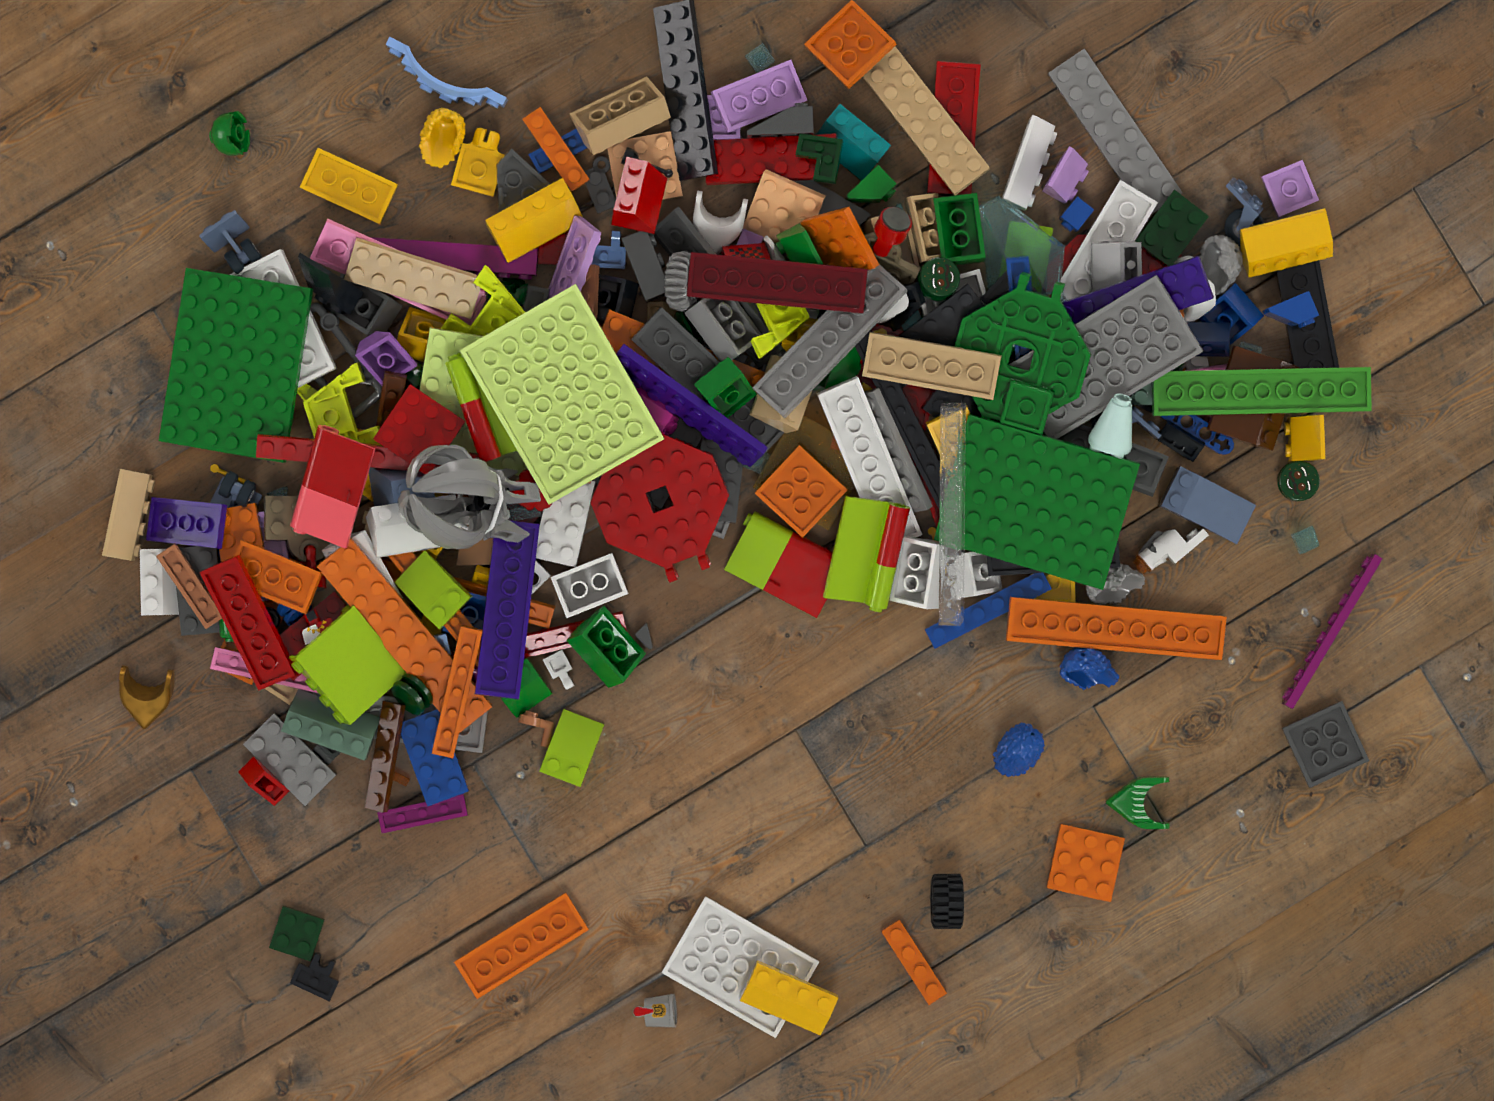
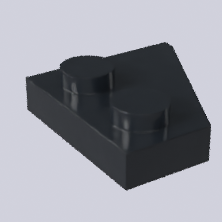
(916, 300)

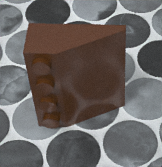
(1252, 429)

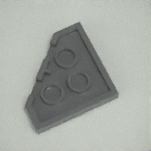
(516, 180)

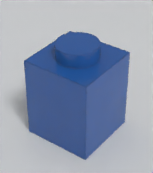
(1075, 215)

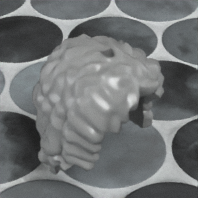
(1221, 261)
(1117, 585)

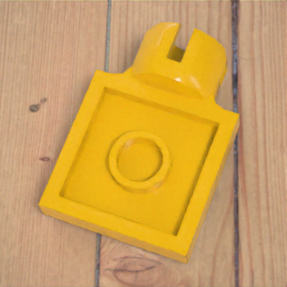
(477, 163)

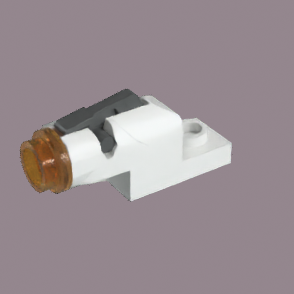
(1166, 545)

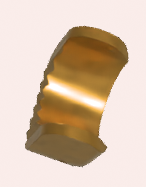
(145, 702)

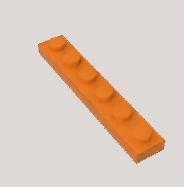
(457, 691)

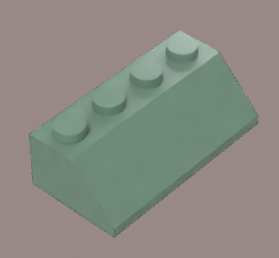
(315, 723)

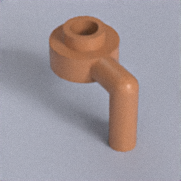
(530, 718)

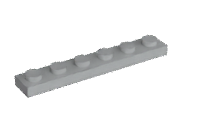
(899, 454)

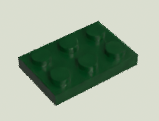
(1171, 229)

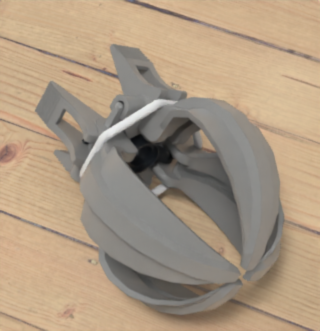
(483, 510)

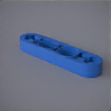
(1197, 424)

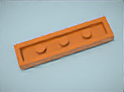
(556, 149)
(914, 962)

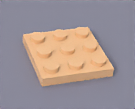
(655, 149)
(780, 205)

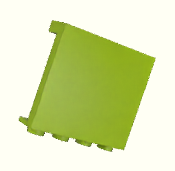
(348, 666)

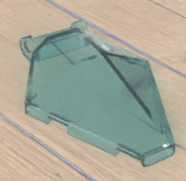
(1013, 234)

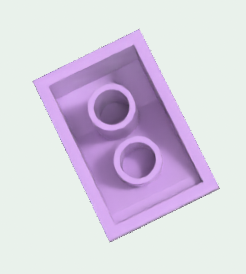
(1066, 175)

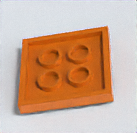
(850, 44)
(840, 240)
(801, 490)
(1085, 862)

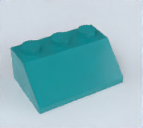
(861, 145)

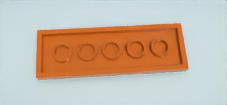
(521, 945)

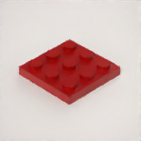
(417, 425)

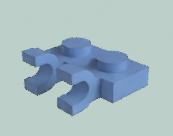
(611, 256)

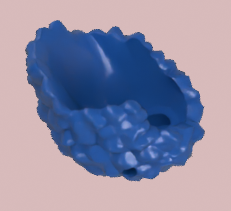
(1087, 668)
(1018, 750)

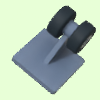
(225, 232)
(234, 493)

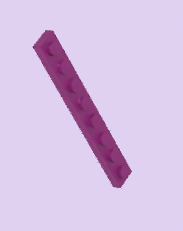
(1335, 623)

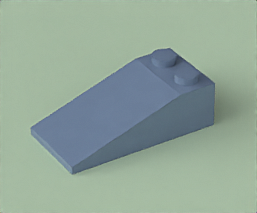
(1207, 504)

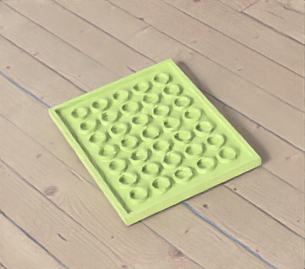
(562, 394)

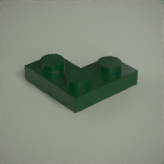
(825, 151)

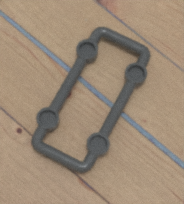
(331, 323)

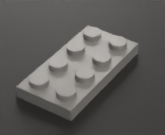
(290, 760)

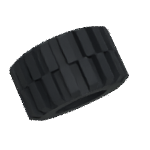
(947, 901)

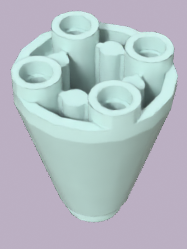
(1114, 428)

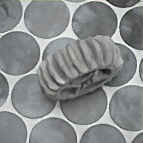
(677, 282)

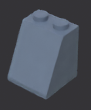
(388, 484)

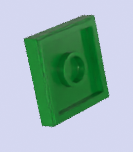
(1026, 407)

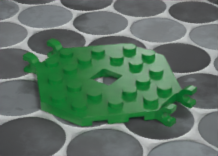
(1036, 324)

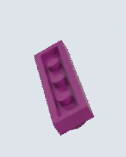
(420, 814)

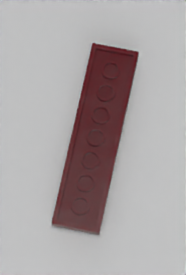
(777, 282)

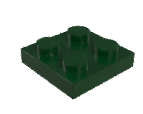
(297, 933)

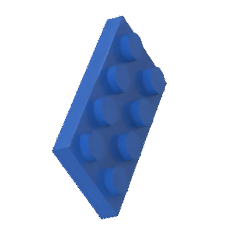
(437, 775)

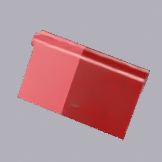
(332, 487)

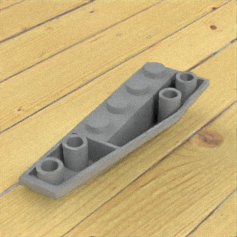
(1115, 263)

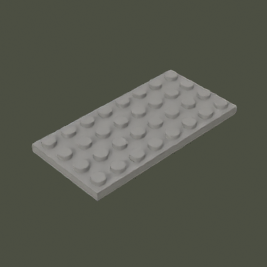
(1129, 347)

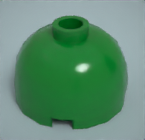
(229, 134)

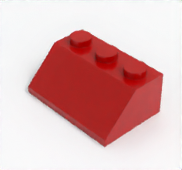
(639, 196)

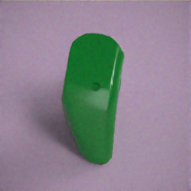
(1130, 800)

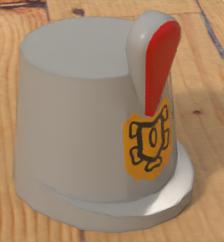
(658, 1011)

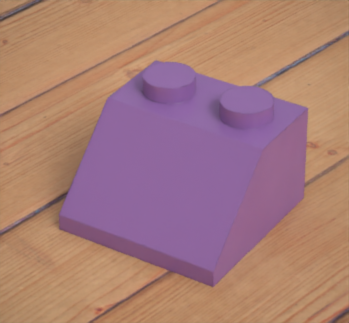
(382, 353)

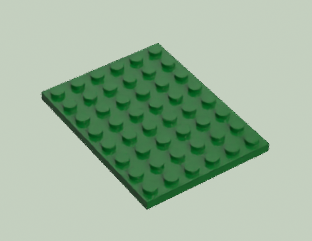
(234, 362)
(1043, 501)

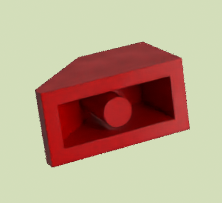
(263, 781)

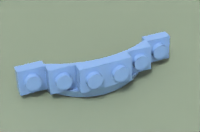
(447, 92)

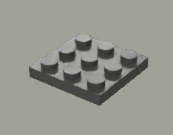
(1325, 744)

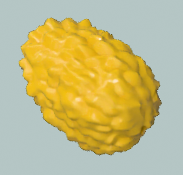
(441, 137)

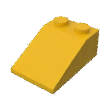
(1305, 438)

